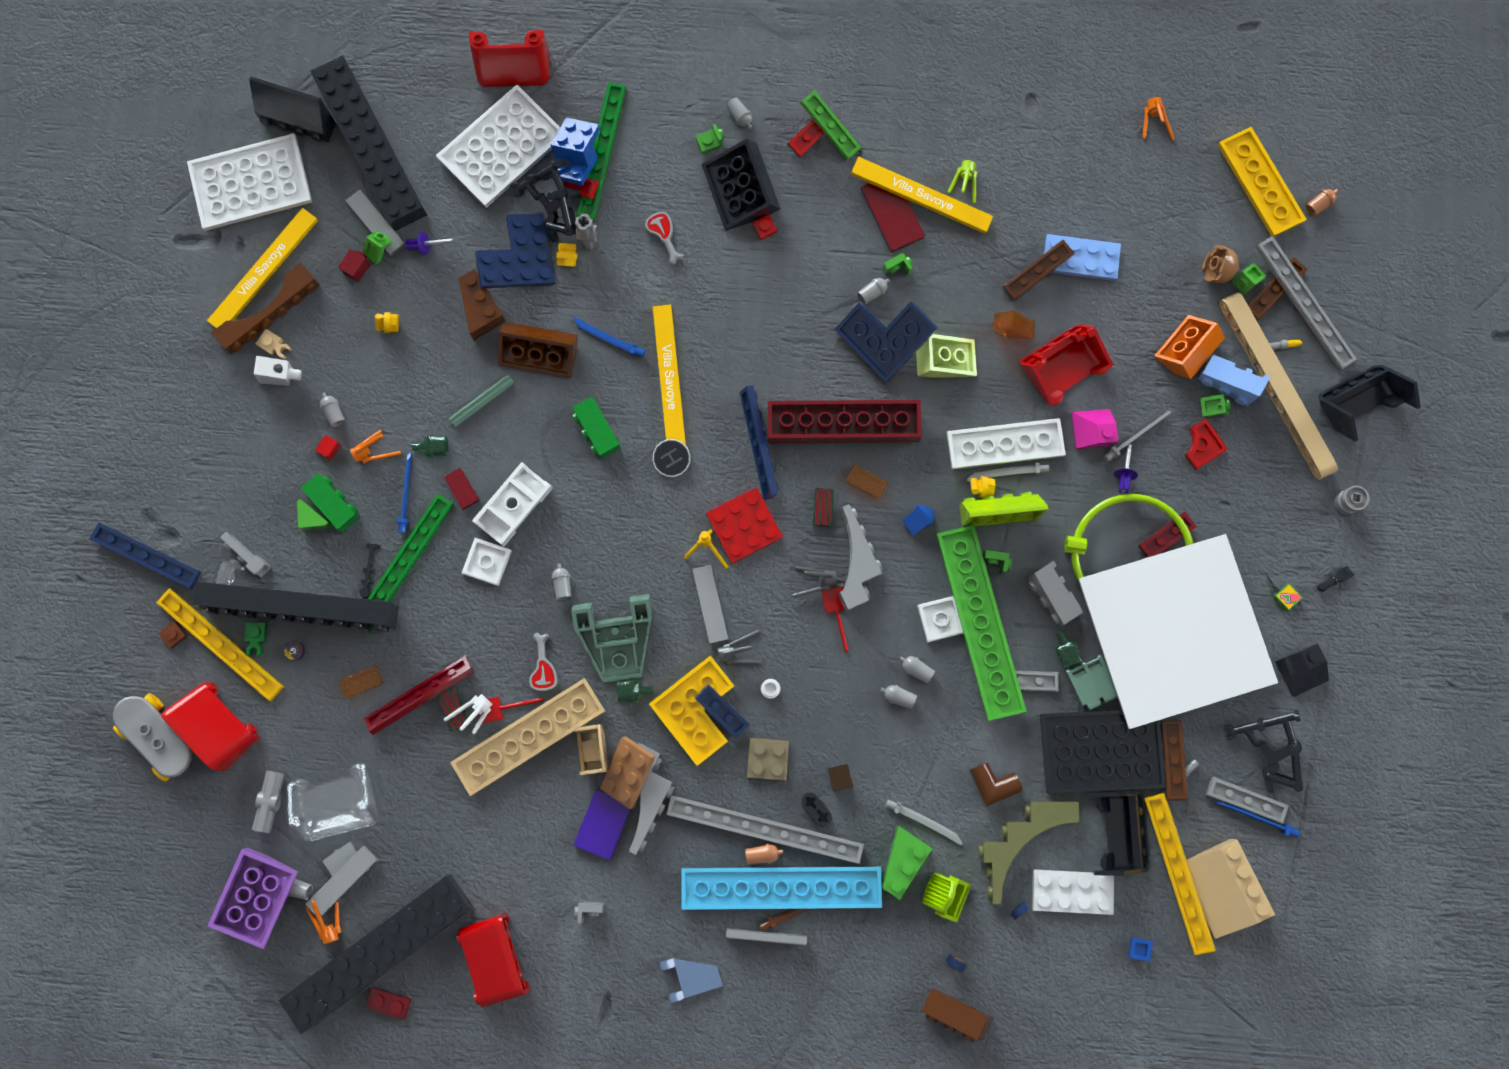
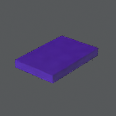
(602, 825)

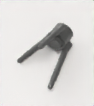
(826, 577)
(727, 652)

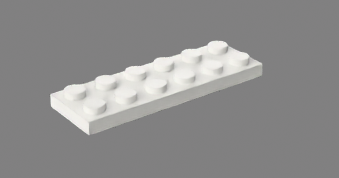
(1005, 443)

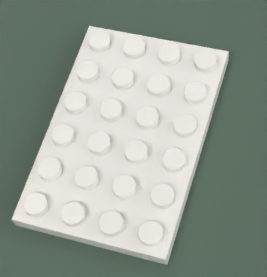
(500, 146)
(249, 182)

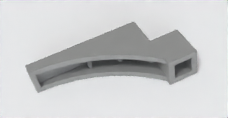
(862, 564)
(651, 803)

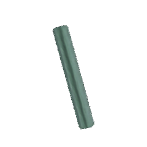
(481, 401)

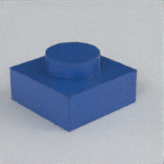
(1140, 949)

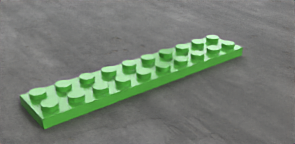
(981, 623)

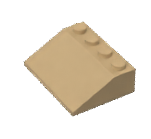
(1228, 889)

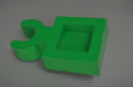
(255, 634)

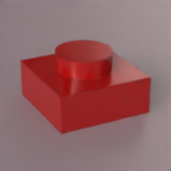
(764, 227)

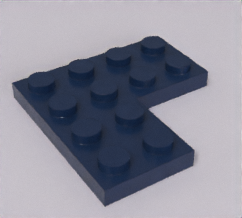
(525, 263)
(890, 346)

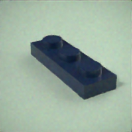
(721, 711)

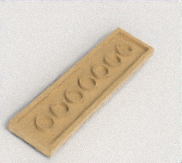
(527, 737)

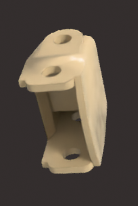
(592, 749)

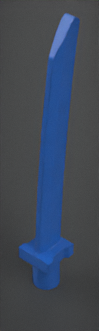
(632, 349)
(403, 521)
(1286, 828)

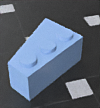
(1232, 381)

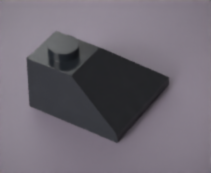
(1304, 669)

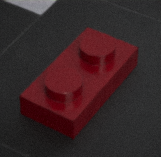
(388, 1003)

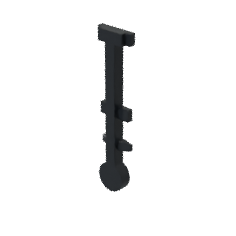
(365, 592)

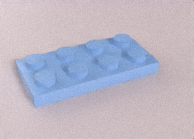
(1091, 257)

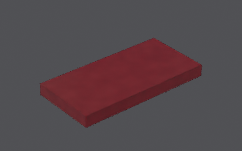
(893, 217)

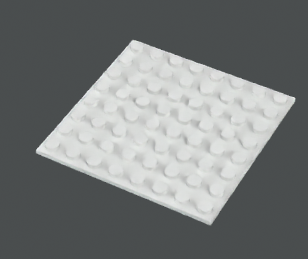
(1177, 631)

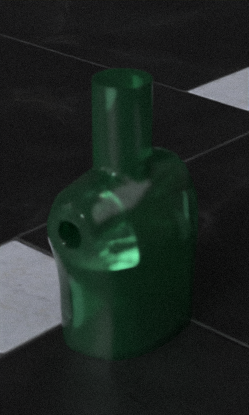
(433, 446)
(1067, 651)
(632, 690)

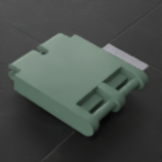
(1092, 683)

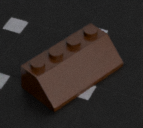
(537, 349)

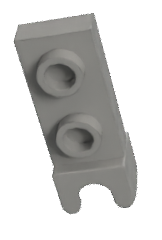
(255, 564)

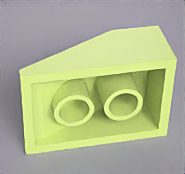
(946, 357)

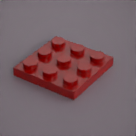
(744, 525)

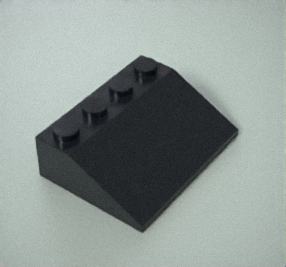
(291, 110)
(740, 185)

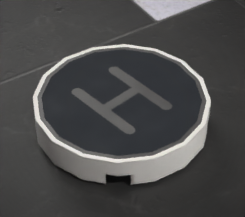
(671, 457)

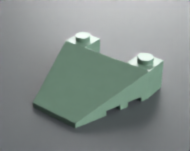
(615, 644)

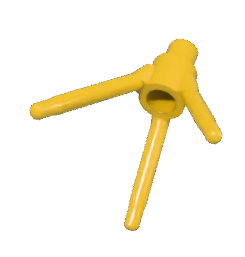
(705, 541)

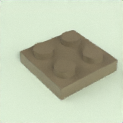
(768, 759)

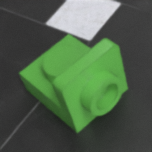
(710, 140)
(375, 246)
(895, 264)
(1248, 278)
(1215, 405)
(995, 558)

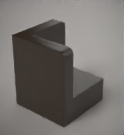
(840, 777)

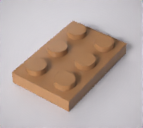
(627, 772)

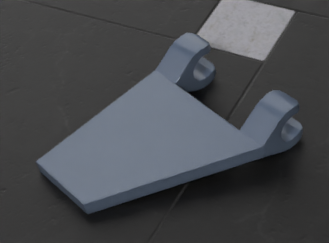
(693, 977)

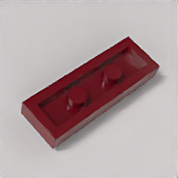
(1165, 537)

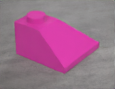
(1094, 429)

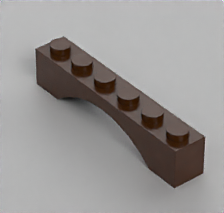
(296, 286)

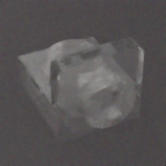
(226, 573)

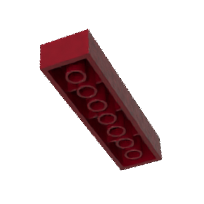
(844, 421)

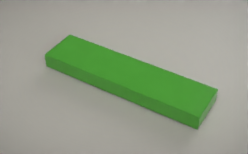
(830, 125)

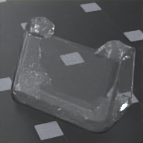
(332, 805)

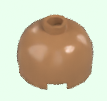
(1220, 265)

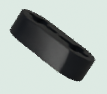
(820, 806)

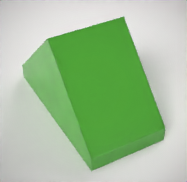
(310, 519)

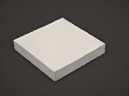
(486, 561)
(940, 619)

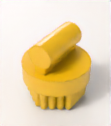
(566, 255)
(387, 322)
(983, 487)

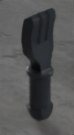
(1341, 576)

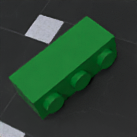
(595, 428)
(331, 502)

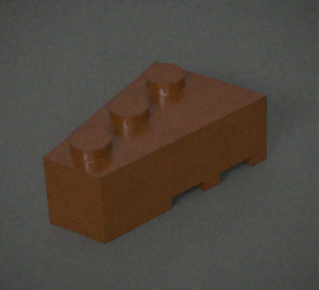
(479, 306)
(956, 1015)

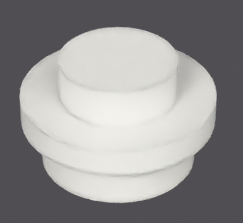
(770, 688)

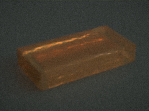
(867, 482)
(361, 682)

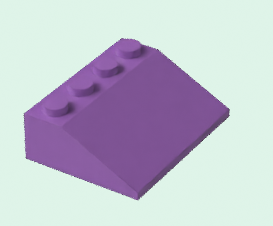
(253, 897)

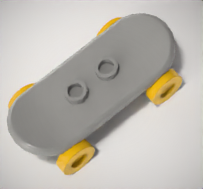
(142, 725)

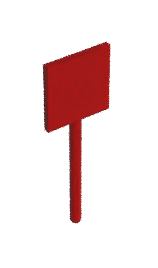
(833, 604)
(496, 709)

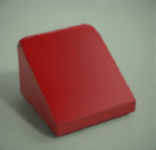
(328, 447)

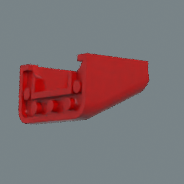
(512, 63)
(1066, 362)
(210, 727)
(492, 961)

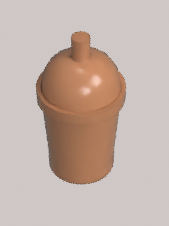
(1322, 201)
(762, 854)

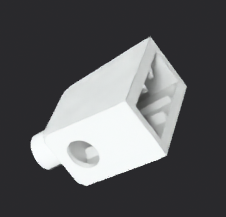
(268, 371)

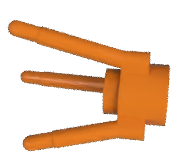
(1156, 108)
(361, 451)
(326, 933)

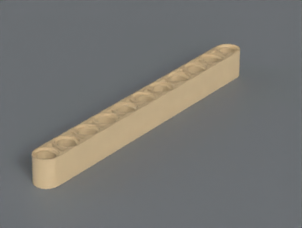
(1278, 386)

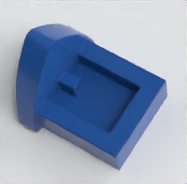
(919, 519)

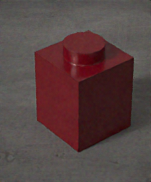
(354, 265)

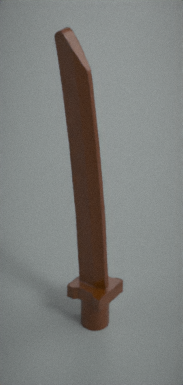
(772, 922)

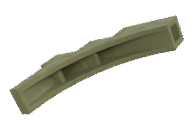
(1016, 834)

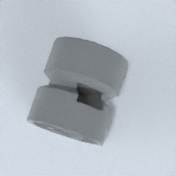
(1351, 500)

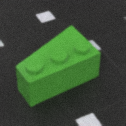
(904, 862)

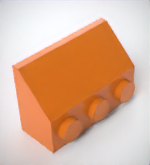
(1190, 346)

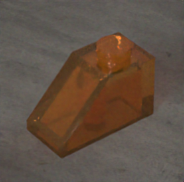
(1013, 325)

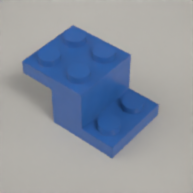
(575, 143)

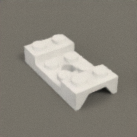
(502, 521)

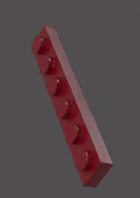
(418, 695)

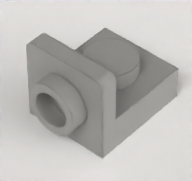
(591, 908)

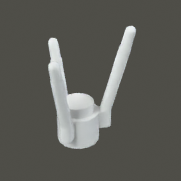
(481, 705)

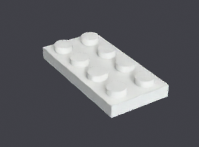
(1072, 892)

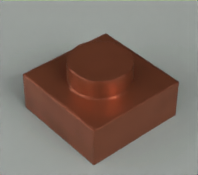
(172, 634)

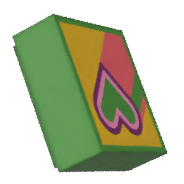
(1287, 597)

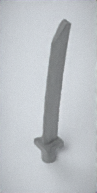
(1114, 452)
(1037, 469)
(898, 808)

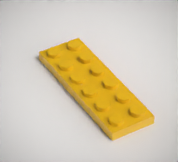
(1261, 182)

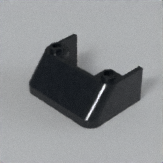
(1364, 392)
(1125, 833)

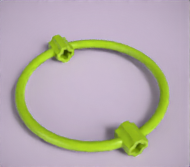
(1078, 545)

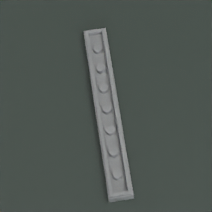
(1306, 303)

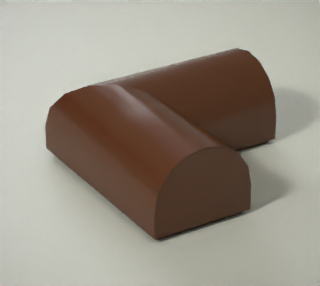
(992, 789)

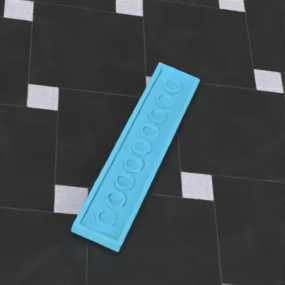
(781, 888)

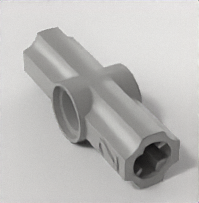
(586, 231)
(268, 801)

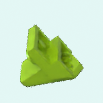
(946, 895)

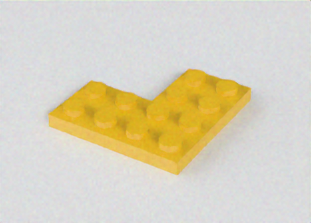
(687, 717)

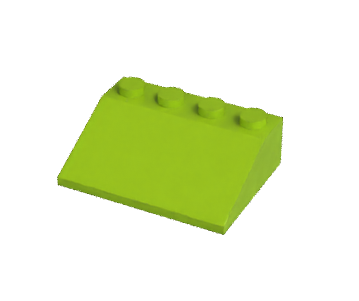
(1002, 510)

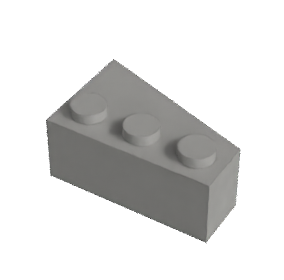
(1054, 595)

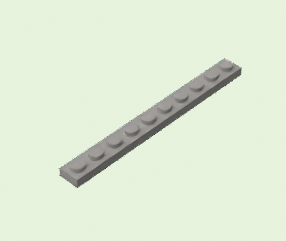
(765, 829)

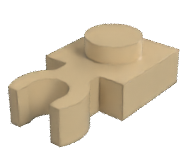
(272, 343)

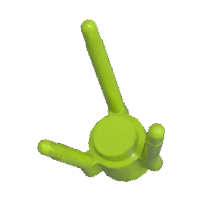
(967, 172)

